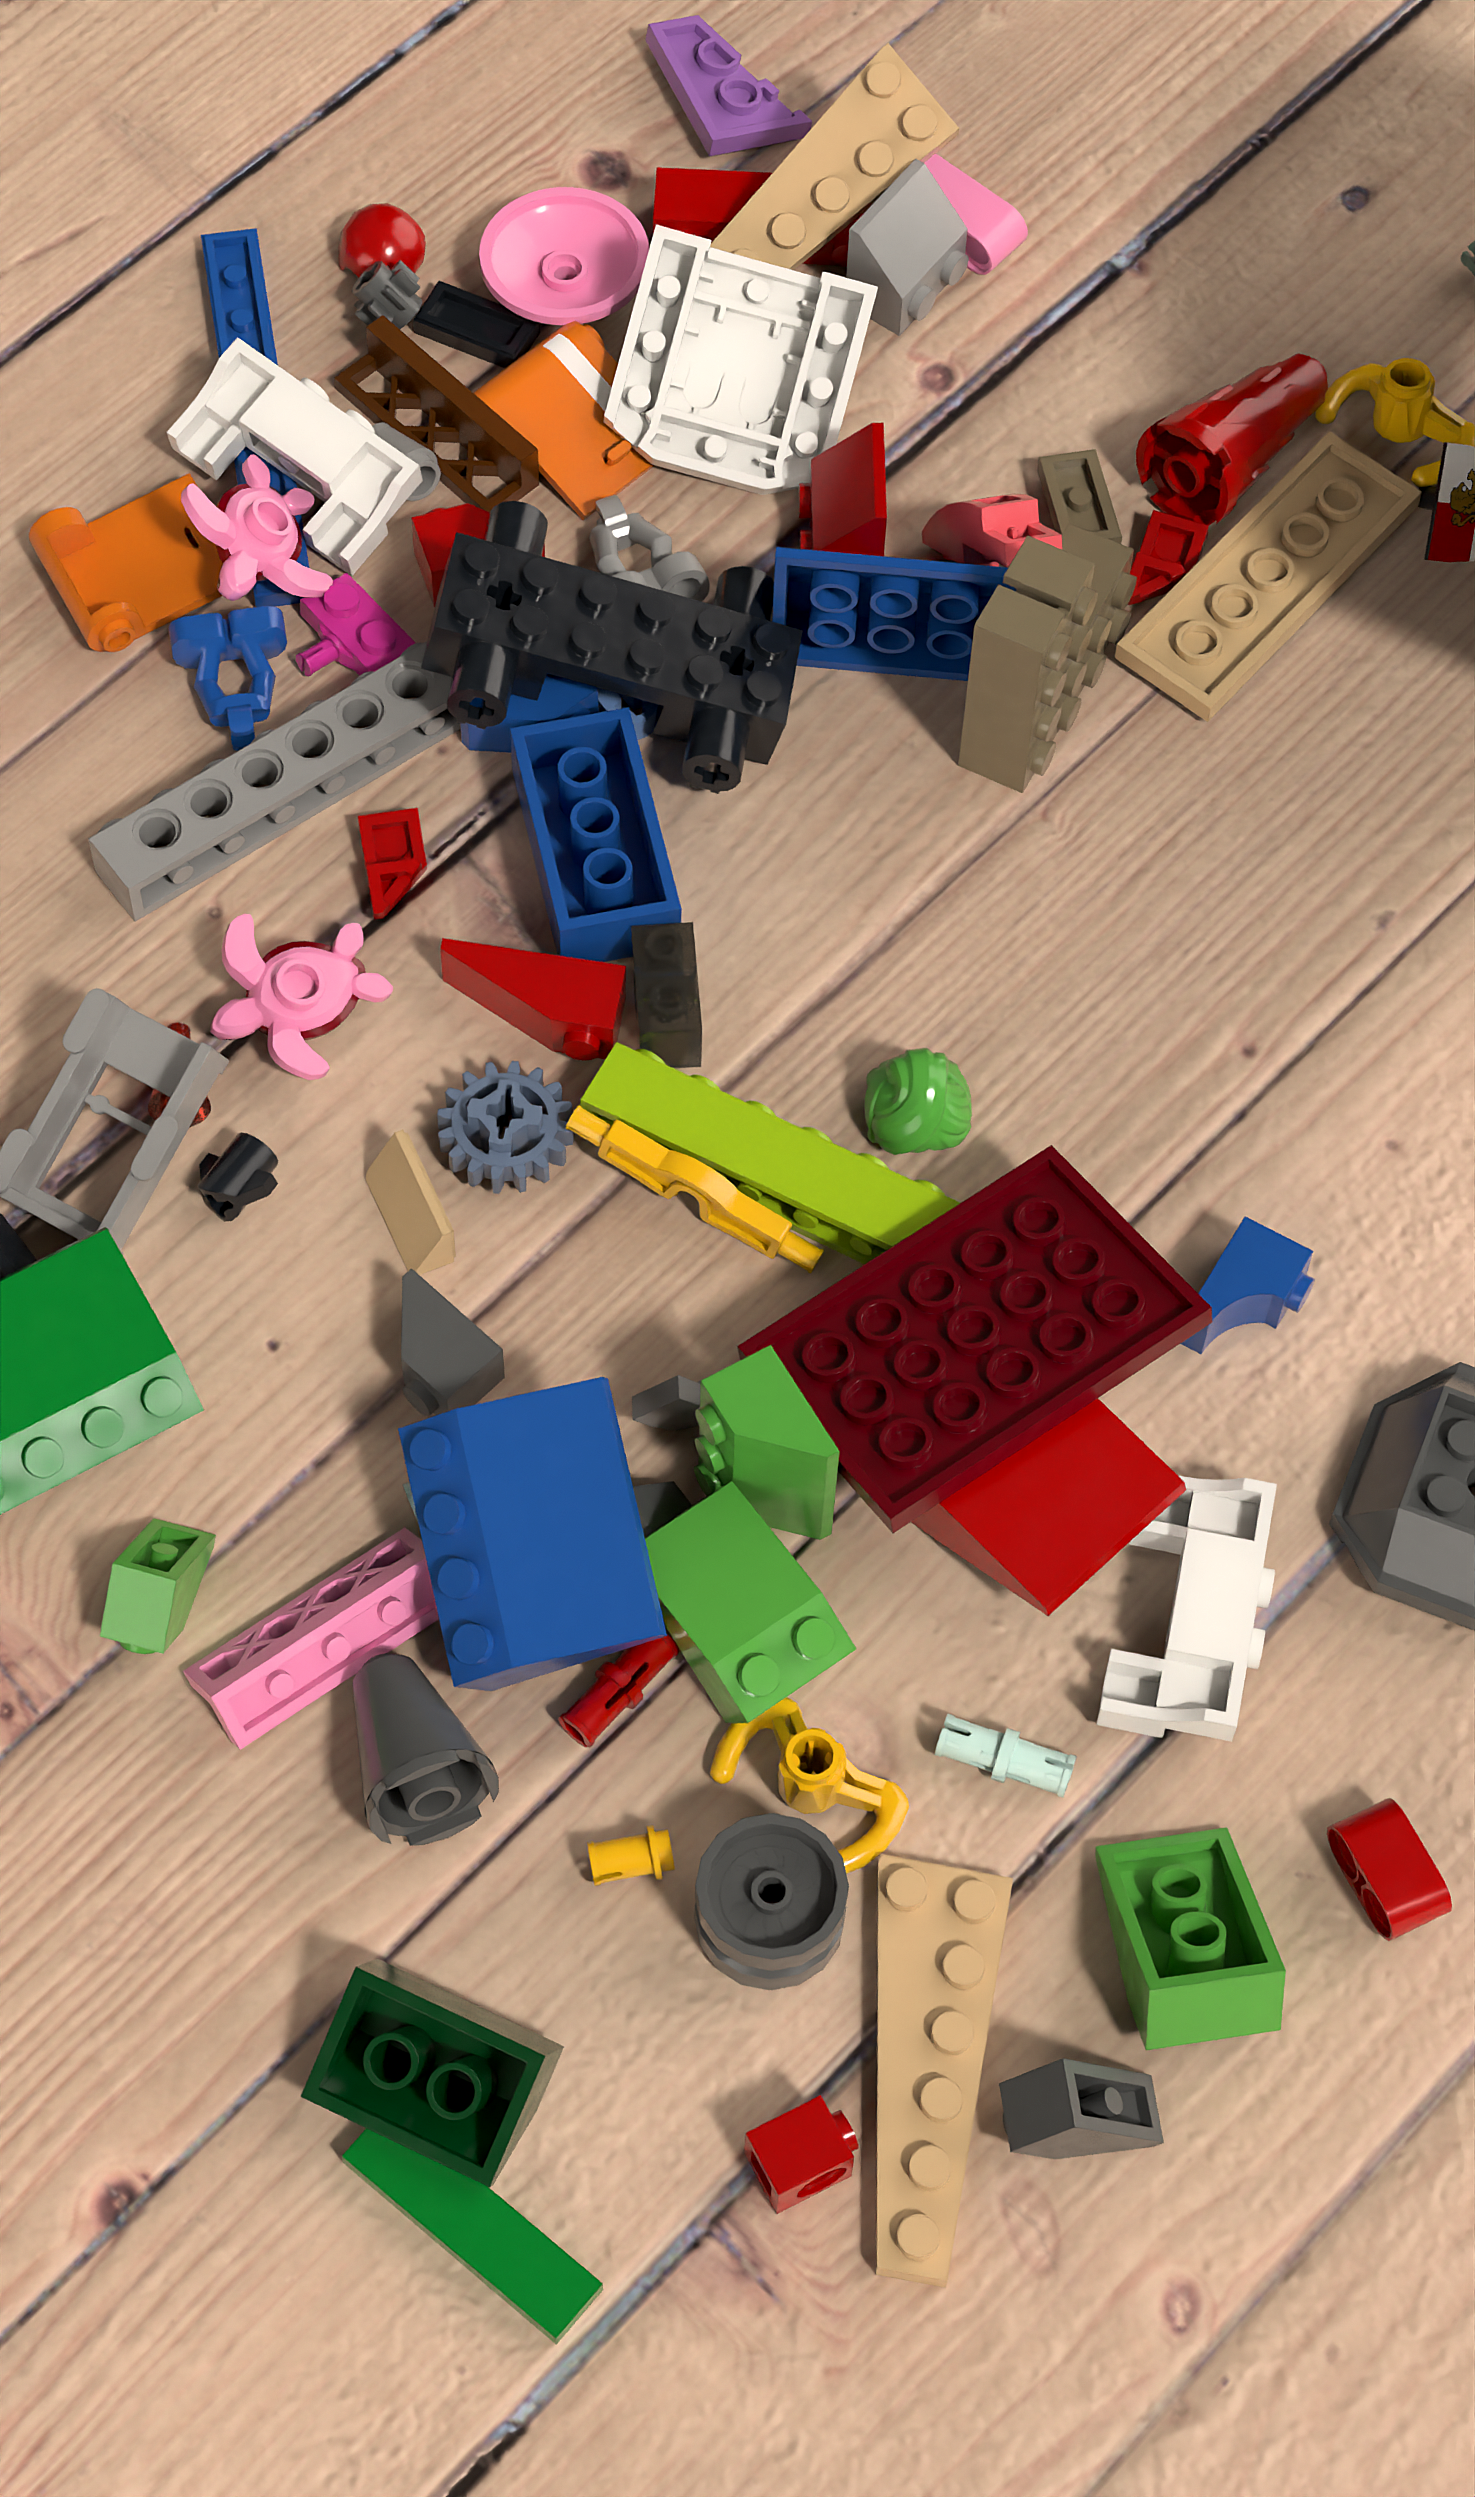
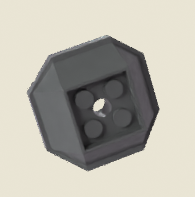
(1410, 1499)

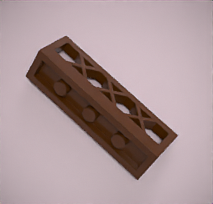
(451, 405)

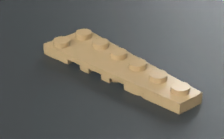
(841, 165)
(933, 2007)

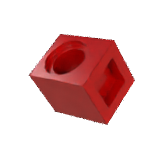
(801, 2153)

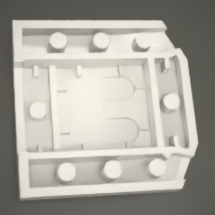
(736, 364)

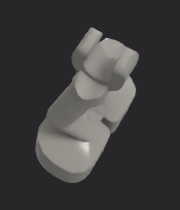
(670, 572)

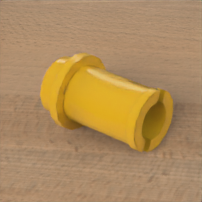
(631, 1856)

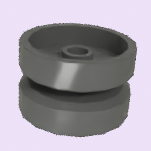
(778, 1862)

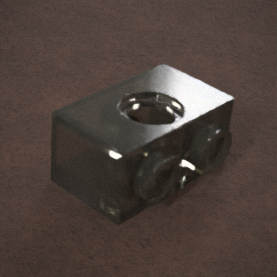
(667, 993)

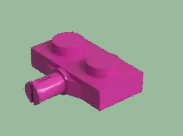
(350, 630)

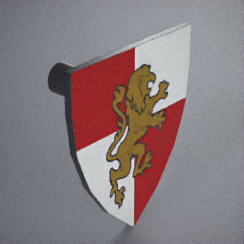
(1452, 506)

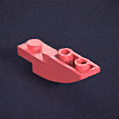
(987, 529)

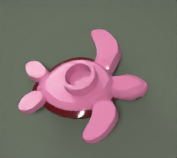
(256, 534)
(294, 993)

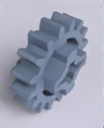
(477, 1119)

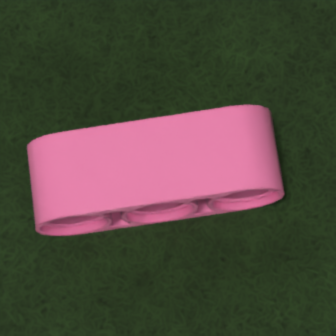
(992, 223)

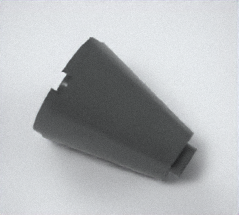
(415, 1755)

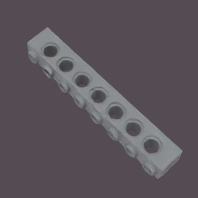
(297, 789)

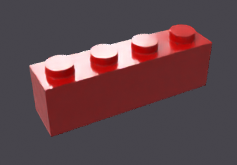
(707, 200)

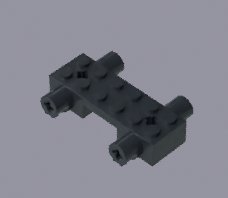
(516, 615)

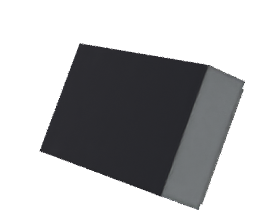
(475, 325)

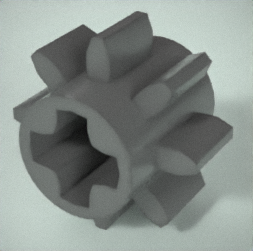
(387, 293)

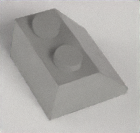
(908, 248)

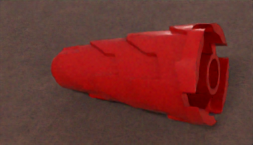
(1223, 442)

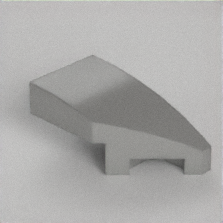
(668, 1404)

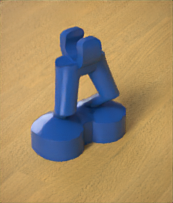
(248, 635)

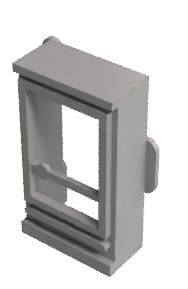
(117, 1036)

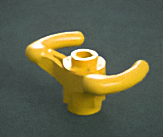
(1402, 408)
(814, 1776)

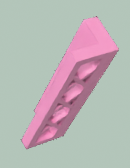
(323, 1641)

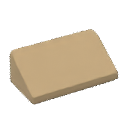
(411, 1206)

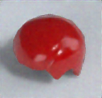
(383, 235)

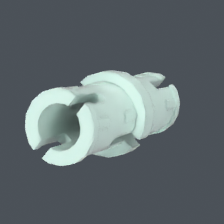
(1005, 1755)

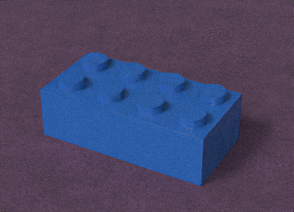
(593, 832)

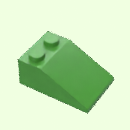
(741, 1606)
(1190, 1939)

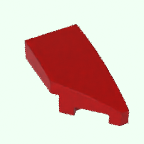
(1166, 554)
(391, 856)

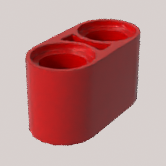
(1389, 1869)

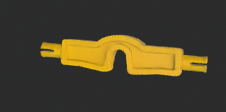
(719, 1200)

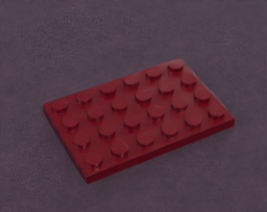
(980, 1335)

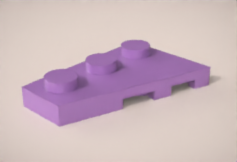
(717, 93)

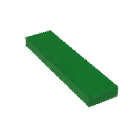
(479, 2233)

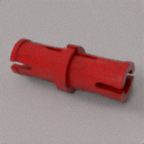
(616, 1688)

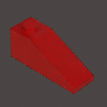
(554, 999)

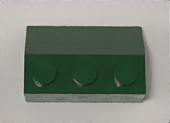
(431, 2071)

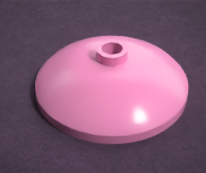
(563, 255)

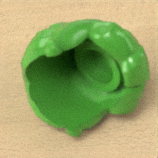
(917, 1103)

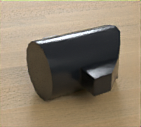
(238, 1176)

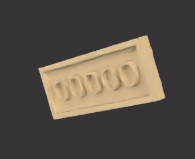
(1267, 576)

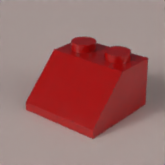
(847, 496)

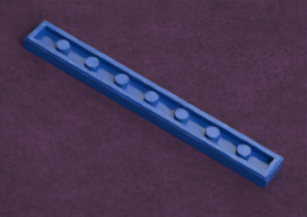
(243, 312)

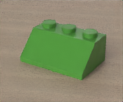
(767, 1443)

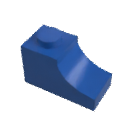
(1254, 1282)

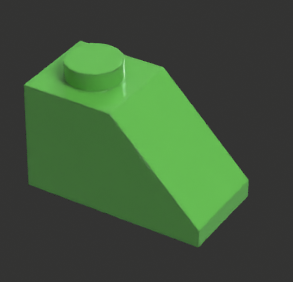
(155, 1586)

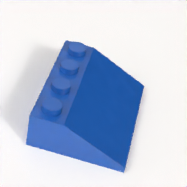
(882, 611)
(531, 1534)

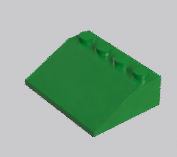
(80, 1368)

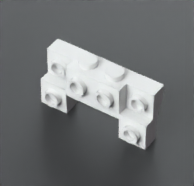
(306, 438)
(1210, 1632)

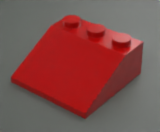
(1057, 1507)

